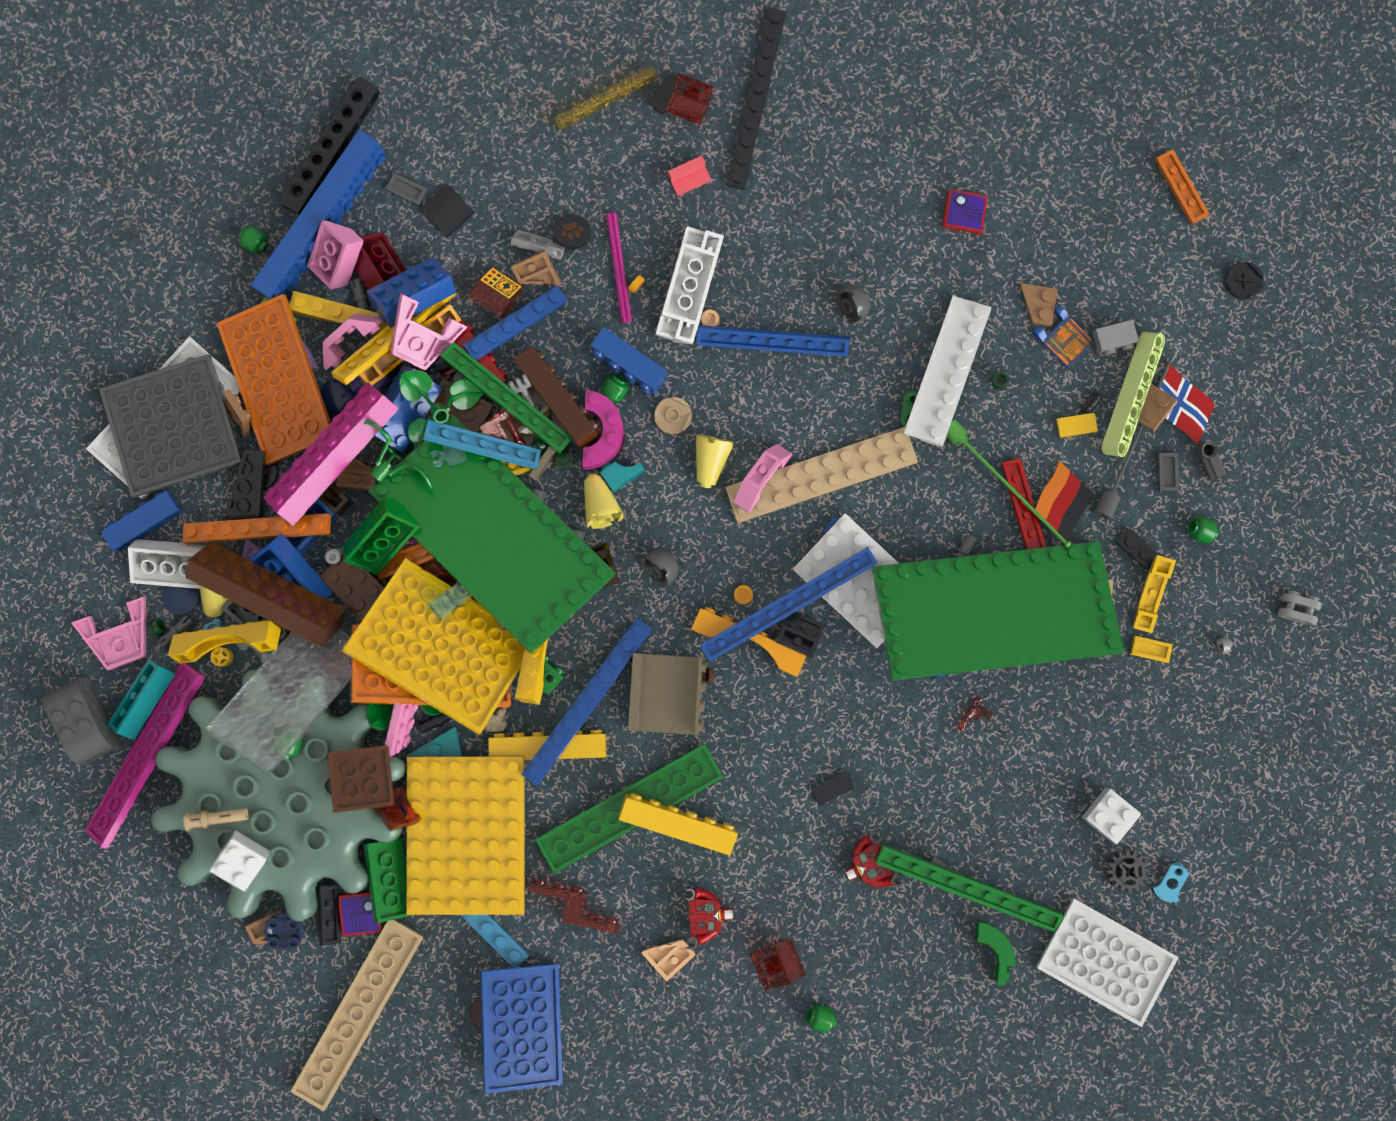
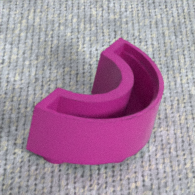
(612, 435)

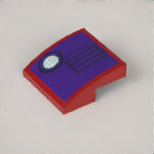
(964, 211)
(357, 914)

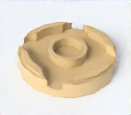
(678, 416)

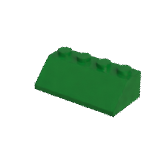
(380, 536)

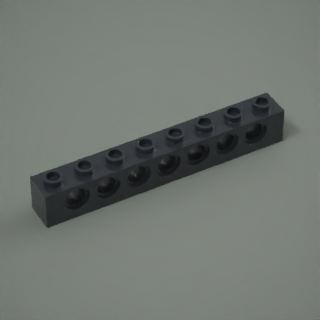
(340, 141)

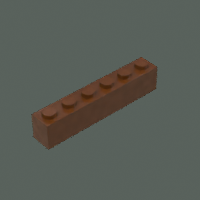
(556, 397)

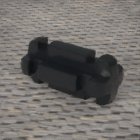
(1092, 402)

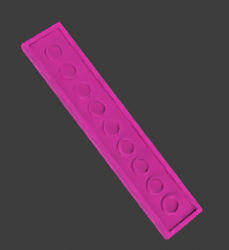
(142, 756)

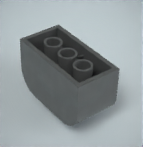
(81, 721)

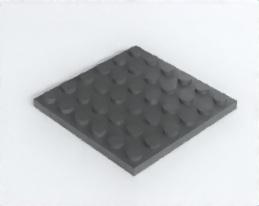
(170, 425)

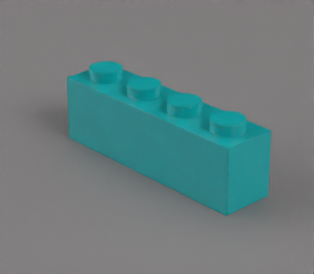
(141, 699)

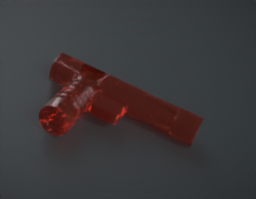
(974, 713)

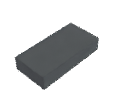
(406, 189)
(1168, 472)

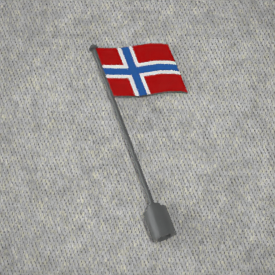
(1188, 416)

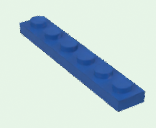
(515, 323)

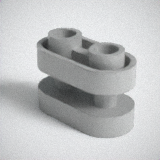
(1309, 603)

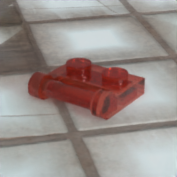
(494, 429)
(393, 815)

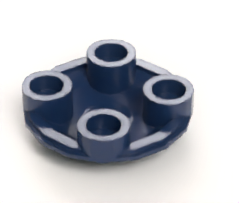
(336, 396)
(180, 599)
(283, 932)

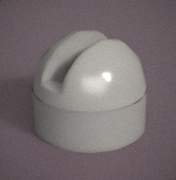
(1227, 645)

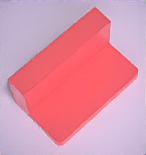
(689, 175)

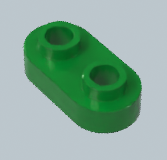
(907, 407)

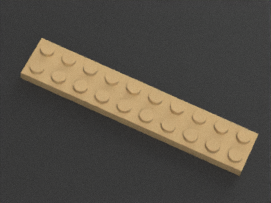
(829, 473)
(357, 1014)

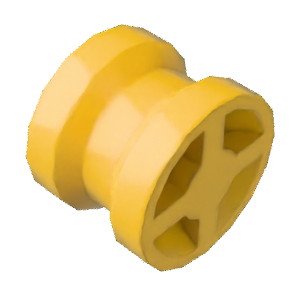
(217, 657)

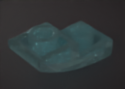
(449, 600)

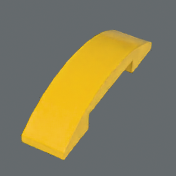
(1152, 593)

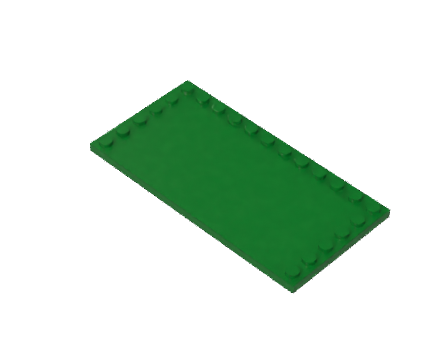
(498, 541)
(996, 610)

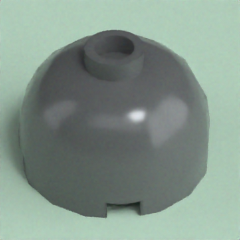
(853, 299)
(662, 566)

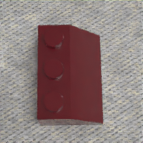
(377, 261)

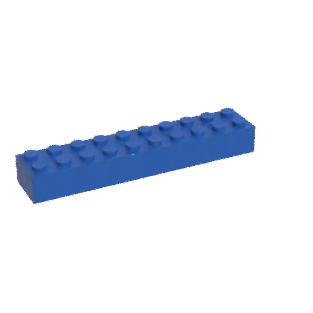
(328, 204)

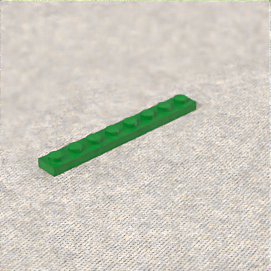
(506, 397)

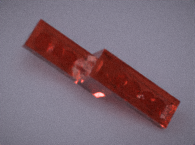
(574, 906)

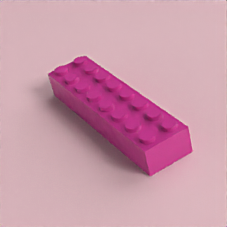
(329, 454)

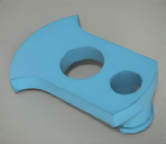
(1167, 893)

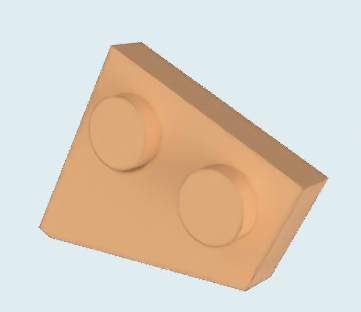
(669, 957)

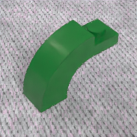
(1004, 952)

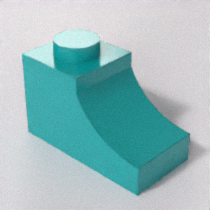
(618, 476)

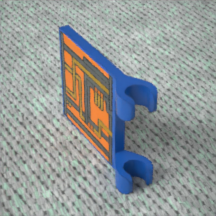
(1067, 340)

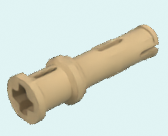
(206, 819)

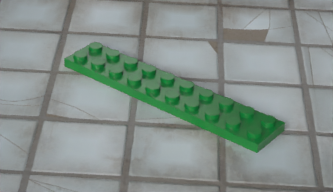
(601, 822)

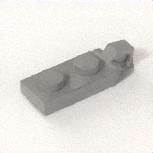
(537, 244)

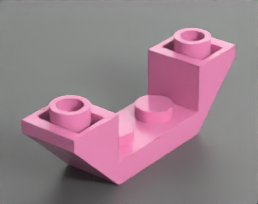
(331, 350)
(759, 475)

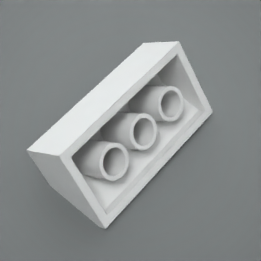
(161, 563)

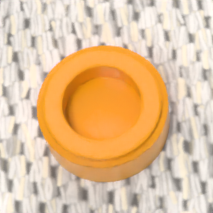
(635, 285)
(743, 594)

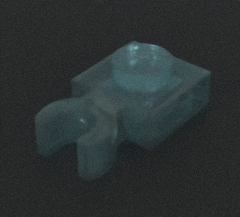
(340, 294)
(450, 454)

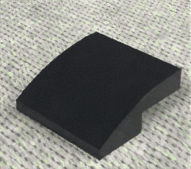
(447, 210)
(800, 634)

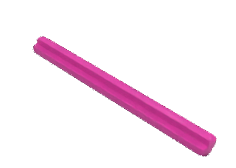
(619, 267)

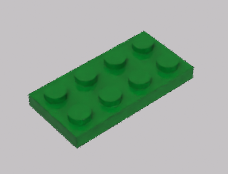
(387, 879)

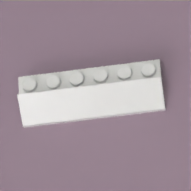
(689, 285)

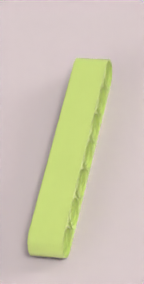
(1133, 394)

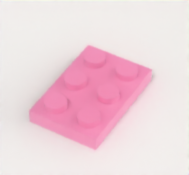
(400, 727)

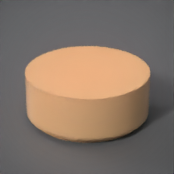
(709, 318)

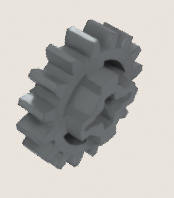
(1122, 877)

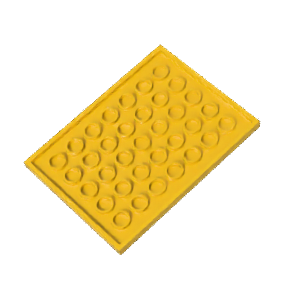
(449, 663)
(470, 836)

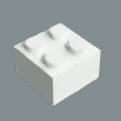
(1111, 815)
(239, 861)

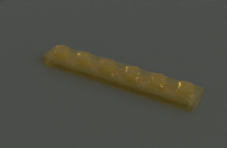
(611, 95)

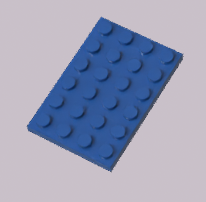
(521, 1028)

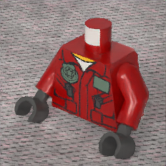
(866, 867)
(704, 916)

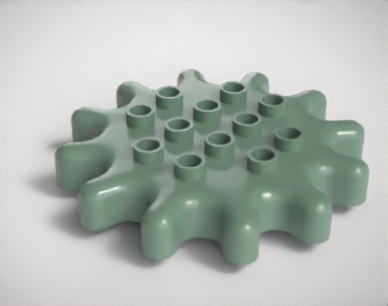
(286, 811)

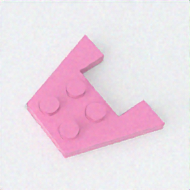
(417, 343)
(119, 644)

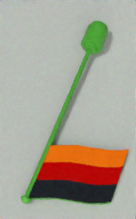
(1060, 501)

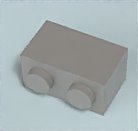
(1115, 337)

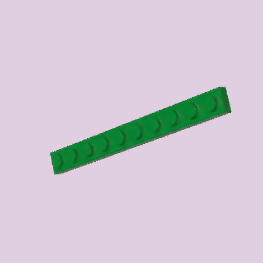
(969, 888)

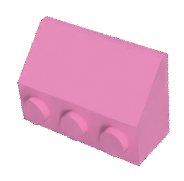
(334, 254)

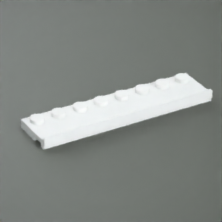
(947, 371)

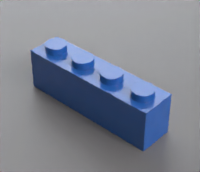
(141, 521)

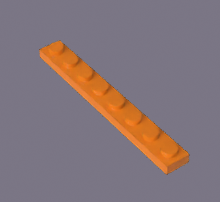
(255, 529)

